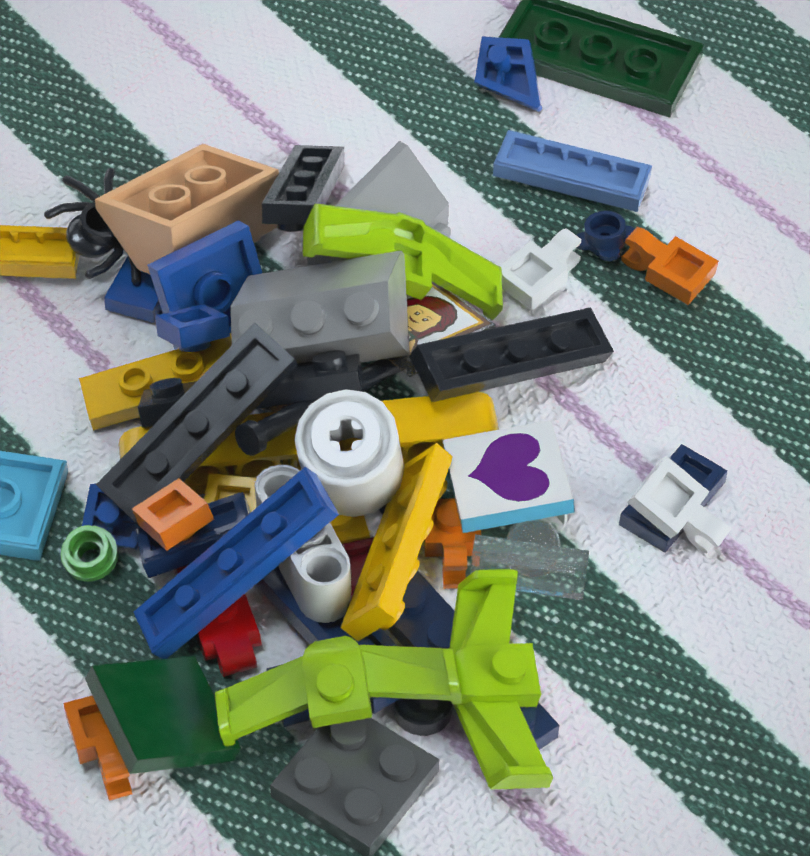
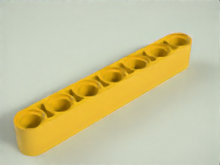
(416, 418)

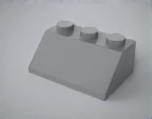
(396, 186)
(330, 307)

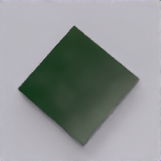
(160, 713)

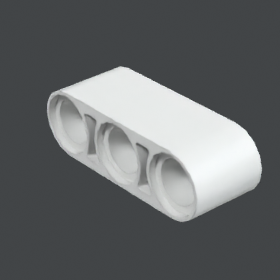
(320, 568)

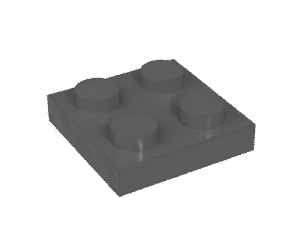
(355, 781)

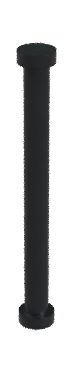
(254, 436)

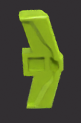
(427, 252)
(496, 682)
(336, 685)

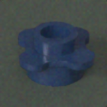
(604, 235)

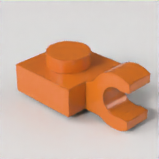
(671, 267)
(449, 542)
(95, 742)

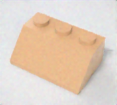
(186, 202)

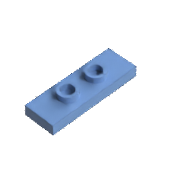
(572, 170)

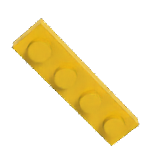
(396, 545)

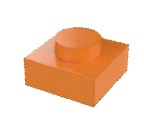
(173, 514)

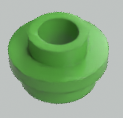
(82, 540)

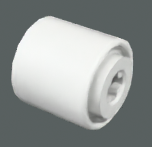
(358, 478)

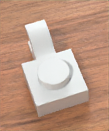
(536, 272)
(673, 503)

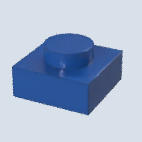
(192, 327)

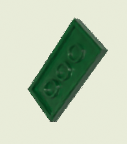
(606, 54)

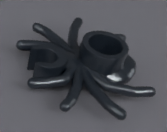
(88, 232)

